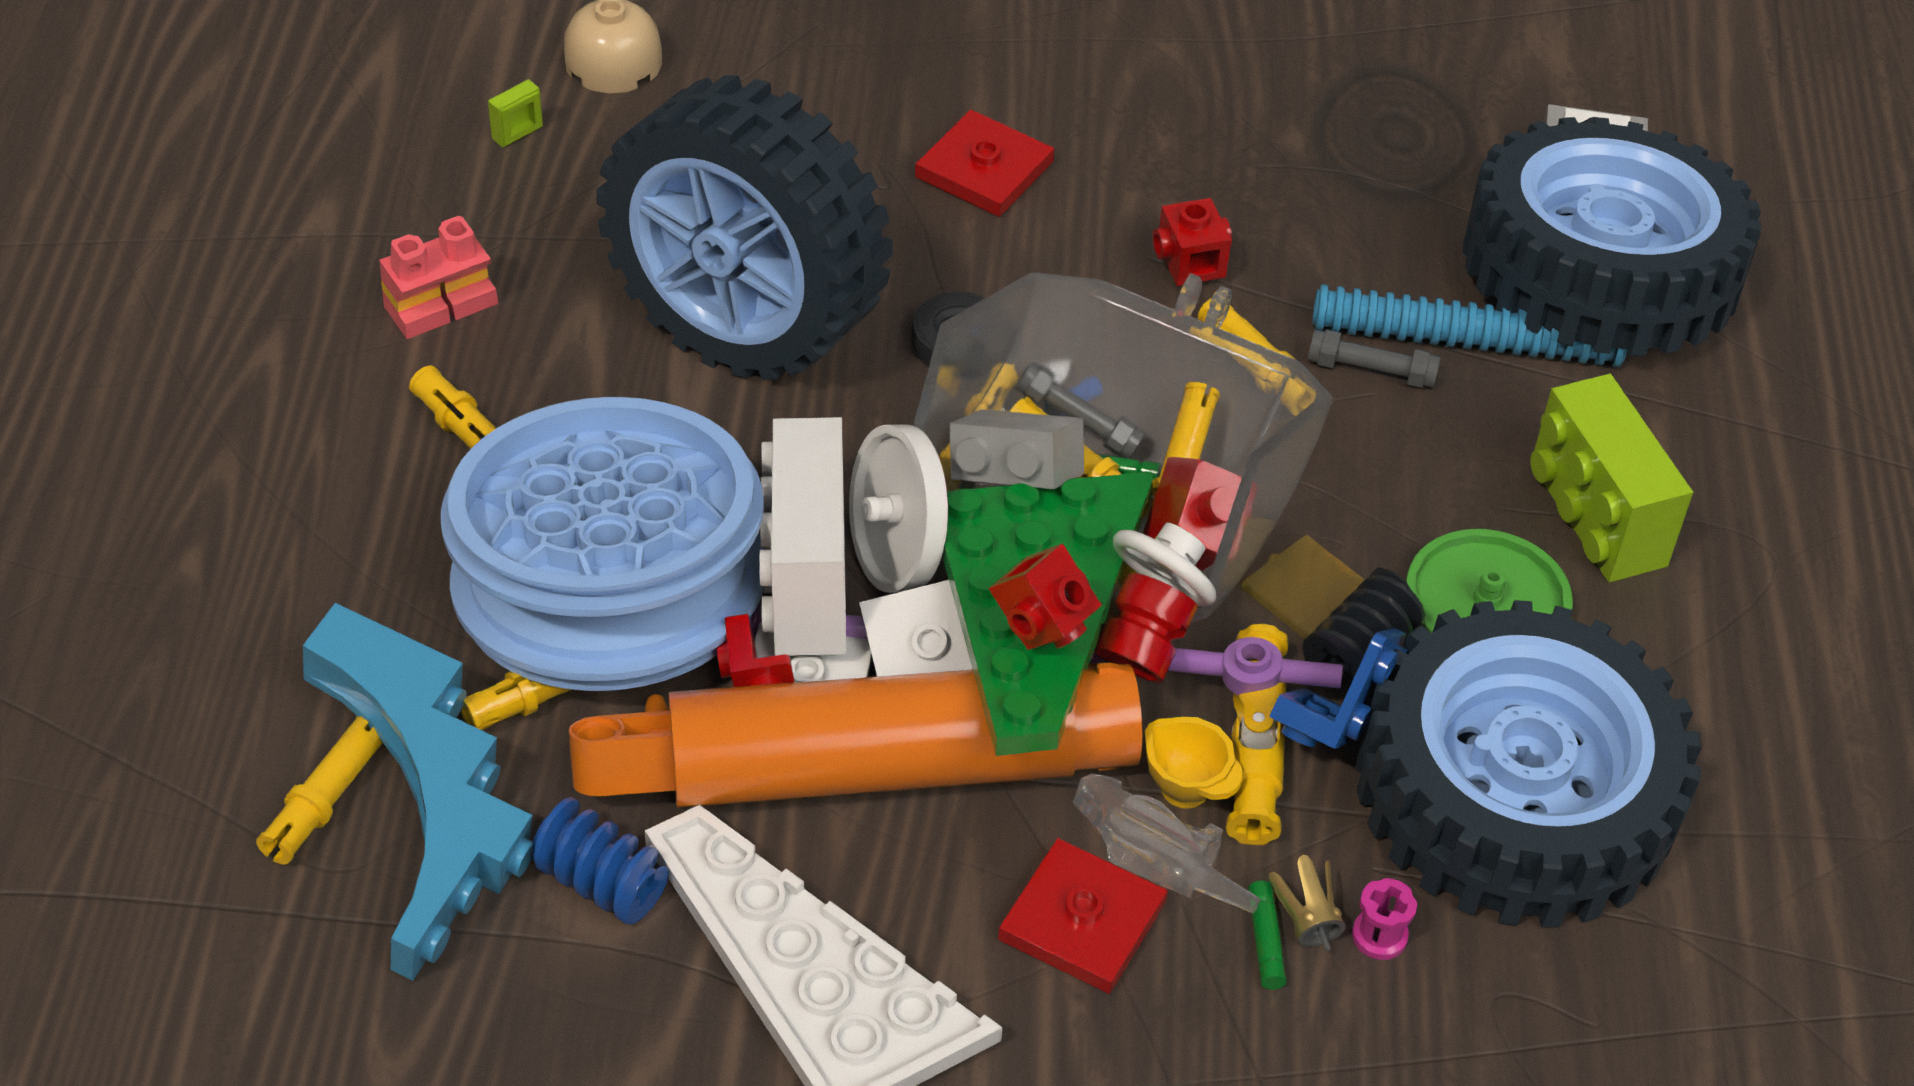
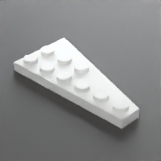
(813, 973)

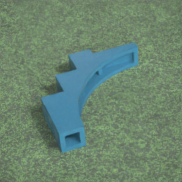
(449, 765)

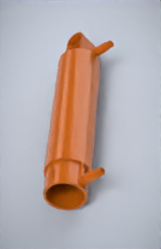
(841, 739)

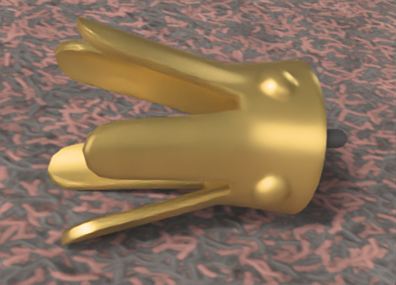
(1319, 919)

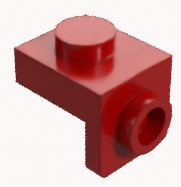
(739, 658)

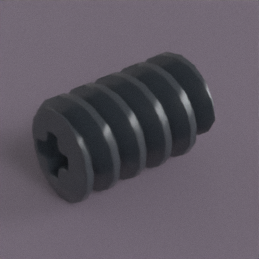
(1375, 606)

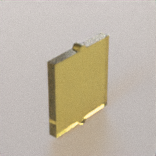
(1302, 585)

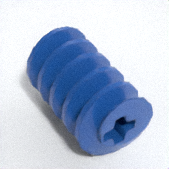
(598, 863)

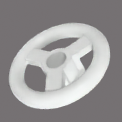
(1169, 559)

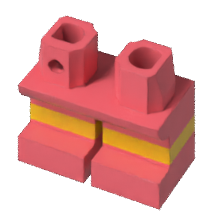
(436, 278)

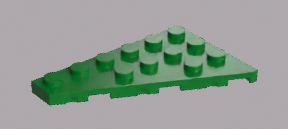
(986, 536)

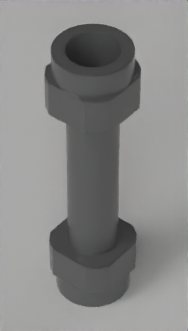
(1419, 368)
(1120, 435)

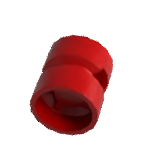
(1147, 623)

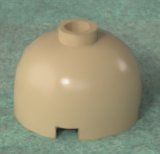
(612, 46)

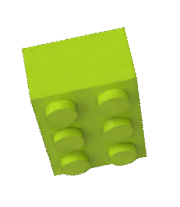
(1610, 478)

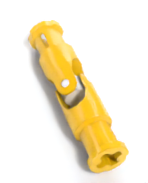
(1258, 754)

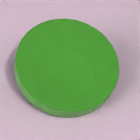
(1485, 567)

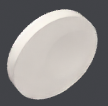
(898, 508)

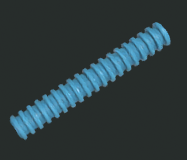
(1445, 323)

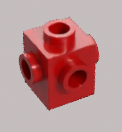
(1193, 240)
(1046, 598)

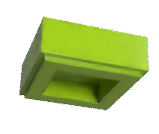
(515, 113)

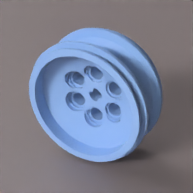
(603, 542)

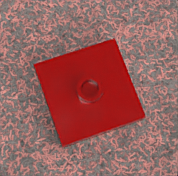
(984, 162)
(1083, 915)

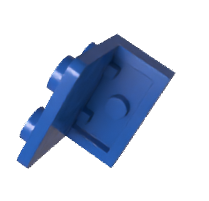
(1315, 718)

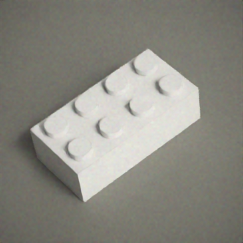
(804, 537)

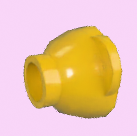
(1191, 761)

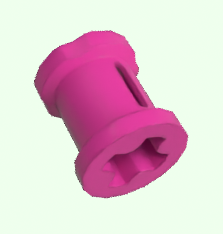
(1375, 913)

